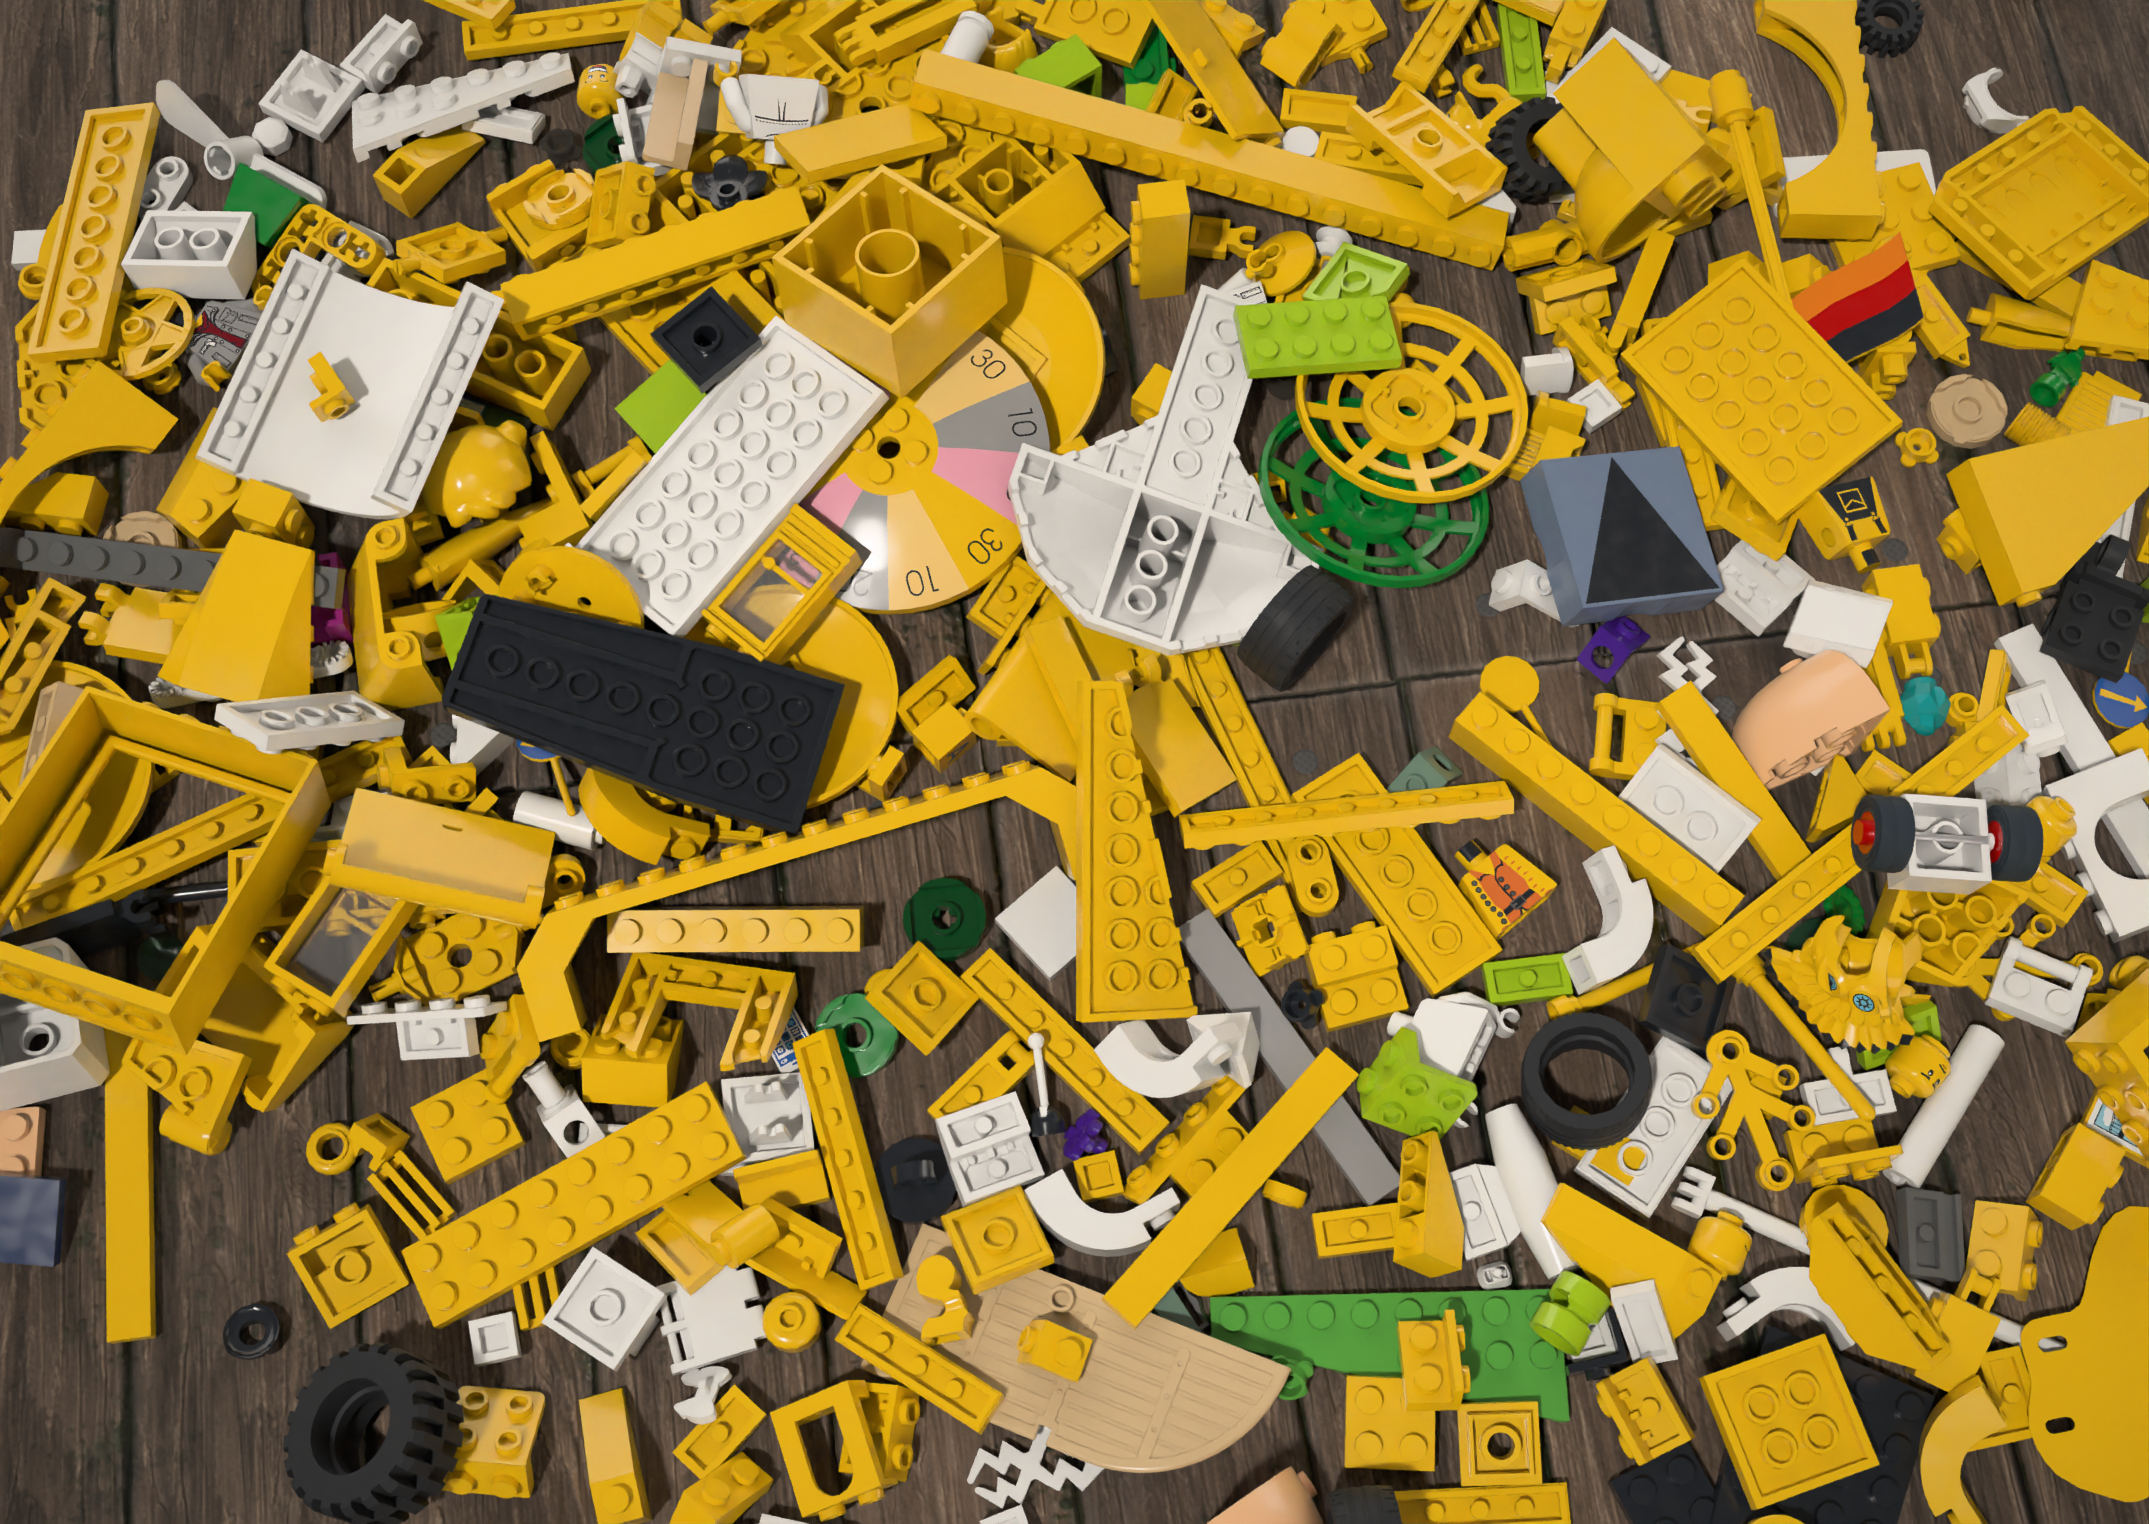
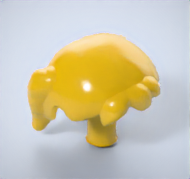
(478, 473)

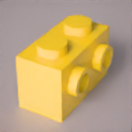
(273, 514)
(2077, 1177)

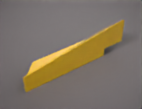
(34, 648)

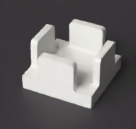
(606, 1310)

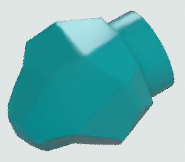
(1924, 705)

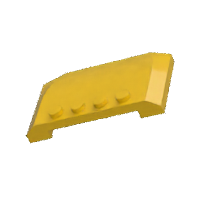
(2045, 198)

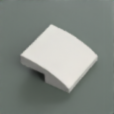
(1758, 587)
(989, 1148)

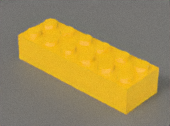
(525, 376)

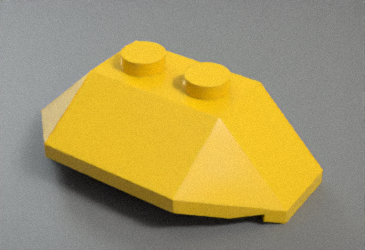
(1872, 1293)

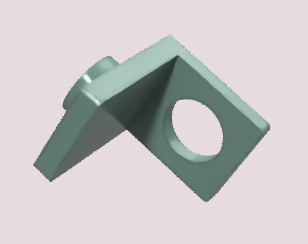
(1425, 772)

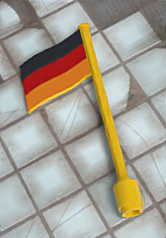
(1850, 307)

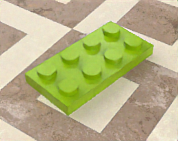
(1317, 337)

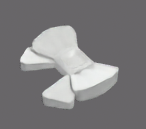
(702, 1407)

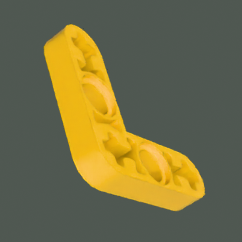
(318, 238)

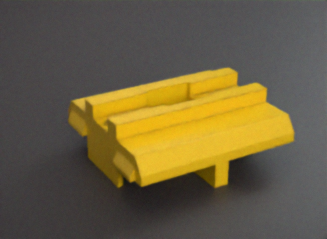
(1251, 923)

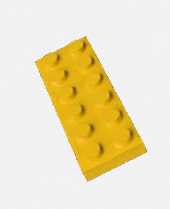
(1405, 887)

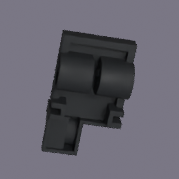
(2096, 613)

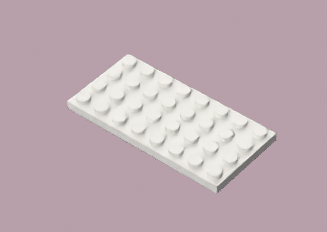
(732, 474)

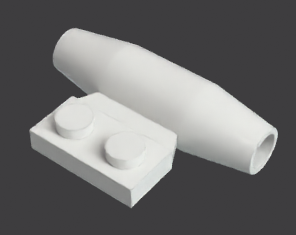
(1511, 1195)

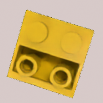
(617, 1078)

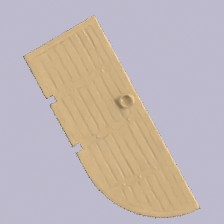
(1144, 1394)

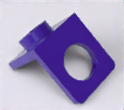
(1621, 638)

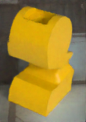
(940, 1285)

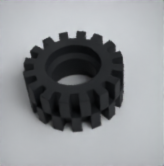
(1886, 39)

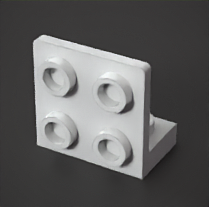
(678, 60)

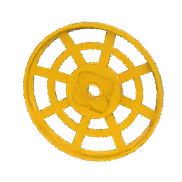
(1433, 407)

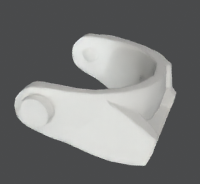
(1983, 108)

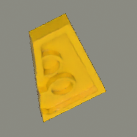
(196, 1083)

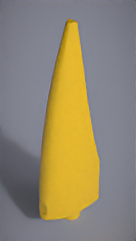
(2027, 326)
(482, 542)

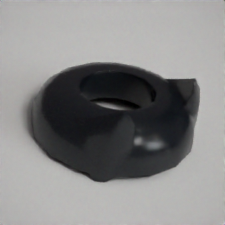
(240, 1321)

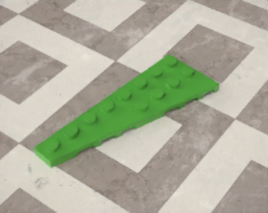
(1360, 1337)

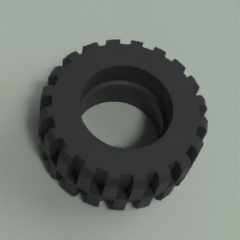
(332, 1420)

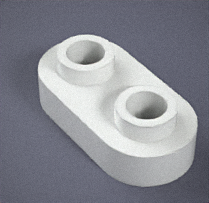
(166, 189)

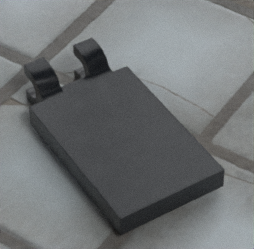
(98, 925)

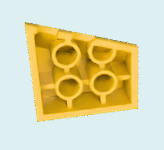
(202, 498)
(1949, 925)

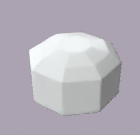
(272, 136)

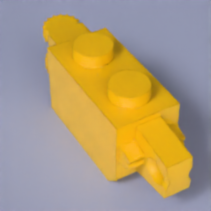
(1572, 36)

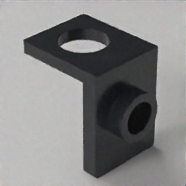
(1601, 1367)

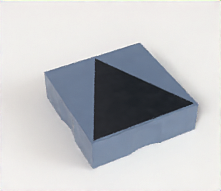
(1621, 535)

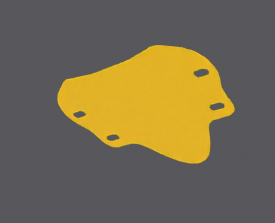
(2102, 1370)

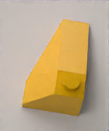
(1624, 1253)

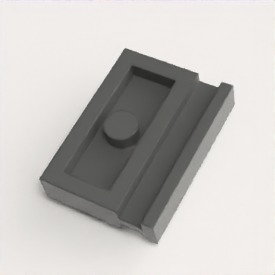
(1930, 1235)

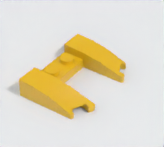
(651, 979)

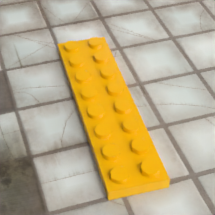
(94, 234)
(572, 1205)

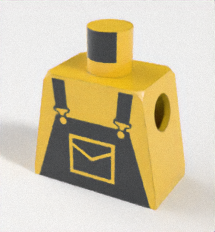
(1847, 522)

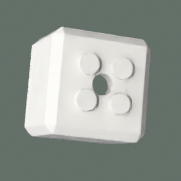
(69, 1062)

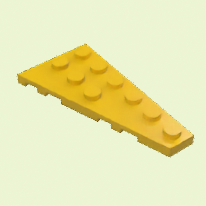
(2111, 312)

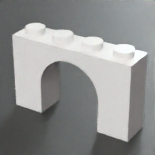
(2093, 793)

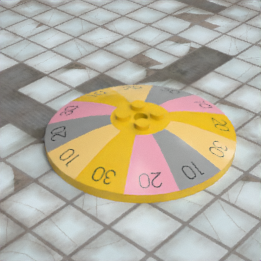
(940, 509)

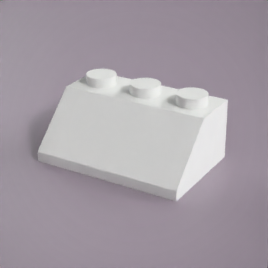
(194, 253)

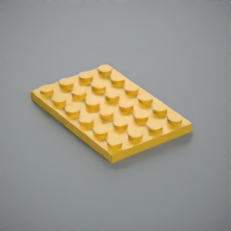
(1760, 390)

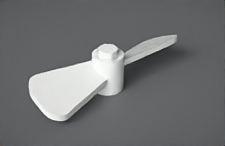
(225, 154)

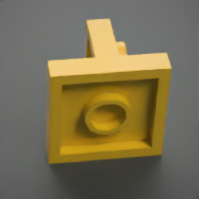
(1768, 158)
(1567, 291)

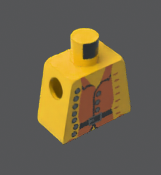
(1502, 886)

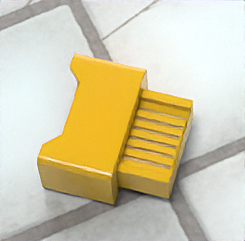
(1542, 447)

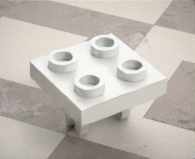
(312, 96)
(768, 1115)

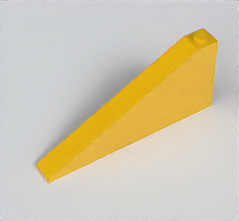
(2049, 503)

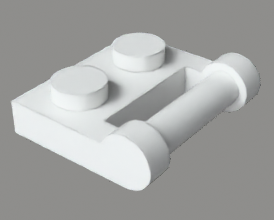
(2033, 997)

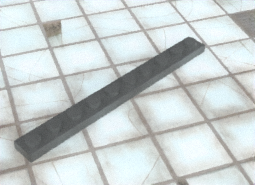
(134, 563)

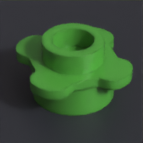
(1295, 1386)

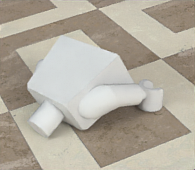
(1455, 1033)

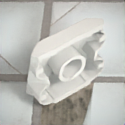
(1839, 621)

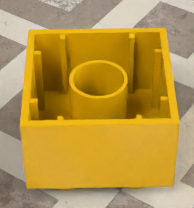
(891, 280)

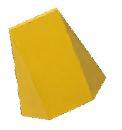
(249, 624)

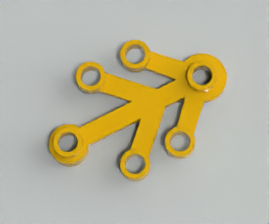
(1986, 967)
(1748, 1103)

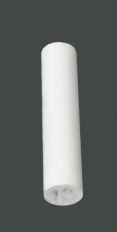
(1945, 1108)

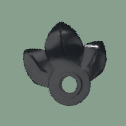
(729, 182)

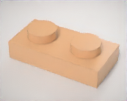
(22, 1140)

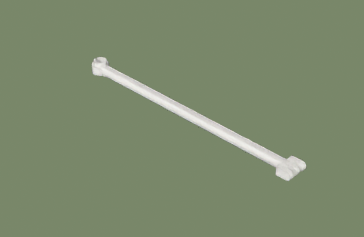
(1706, 1198)

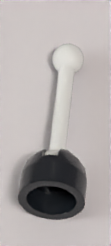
(1046, 1118)

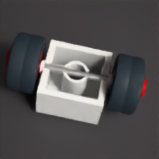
(1945, 842)

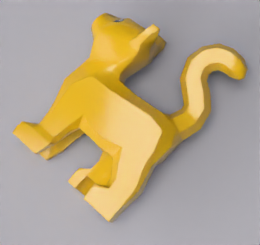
(1465, 117)

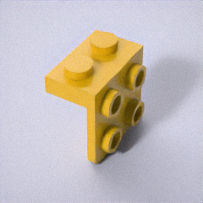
(496, 1442)

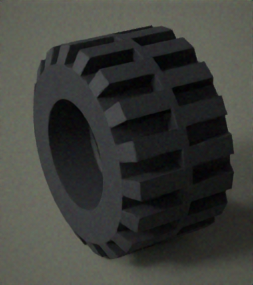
(1509, 146)

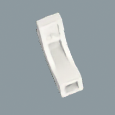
(1625, 924)
(1152, 1070)
(1093, 1231)
(1783, 1290)

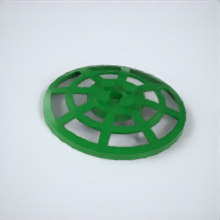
(1364, 522)

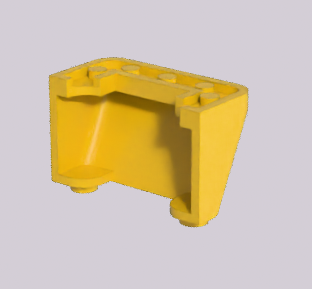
(387, 663)
(263, 1023)

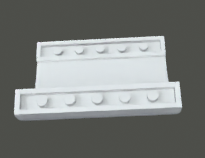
(396, 359)

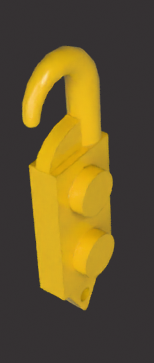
(1941, 328)

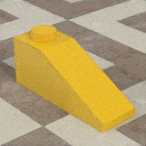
(613, 1460)

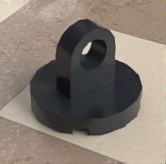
(915, 1181)

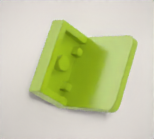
(1410, 1094)

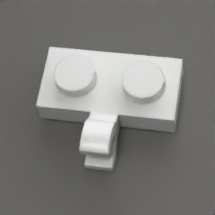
(1831, 1106)

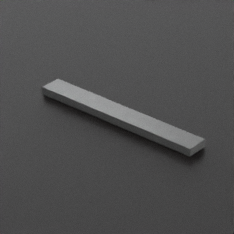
(1286, 1055)

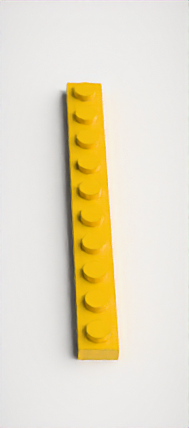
(192, 841)
(1834, 862)

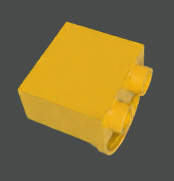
(1628, 153)

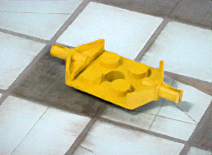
(425, 965)

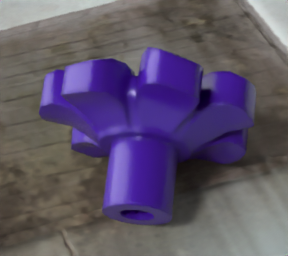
(1084, 1136)

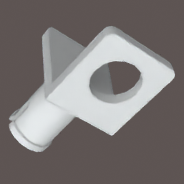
(560, 1108)

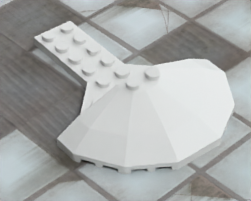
(1161, 523)

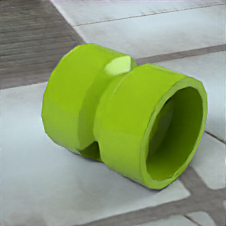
(1572, 1310)

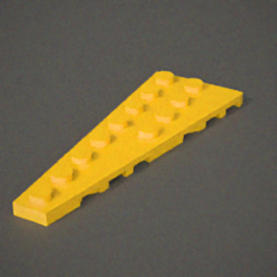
(1124, 918)

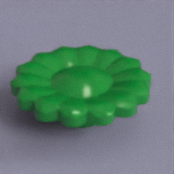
(1846, 903)

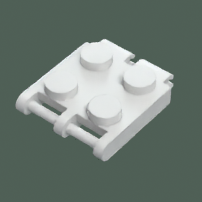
(713, 1319)

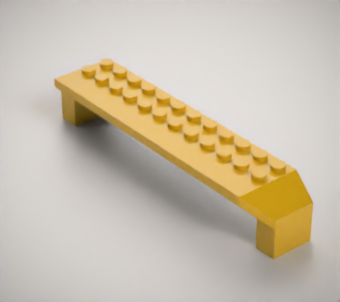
(547, 967)

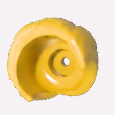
(1008, 44)

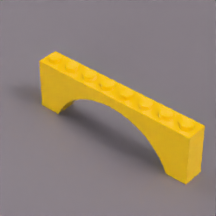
(1843, 191)
(96, 417)

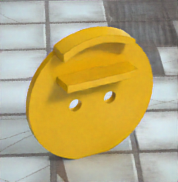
(564, 574)

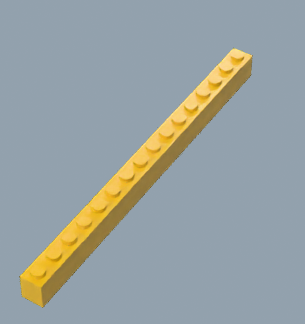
(1203, 158)

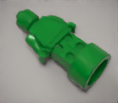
(2064, 370)

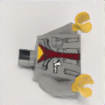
(222, 337)

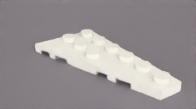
(450, 102)

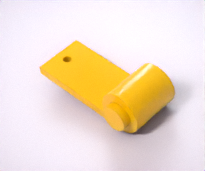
(722, 1225)

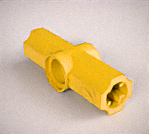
(1548, 244)

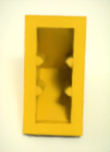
(1835, 801)

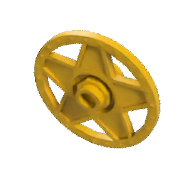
(147, 332)

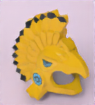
(1851, 985)

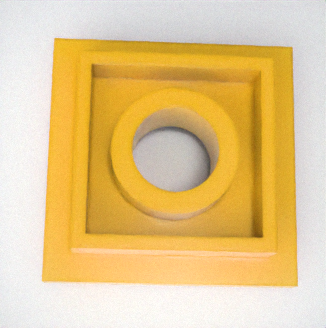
(1482, 1420)

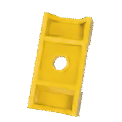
(1453, 168)

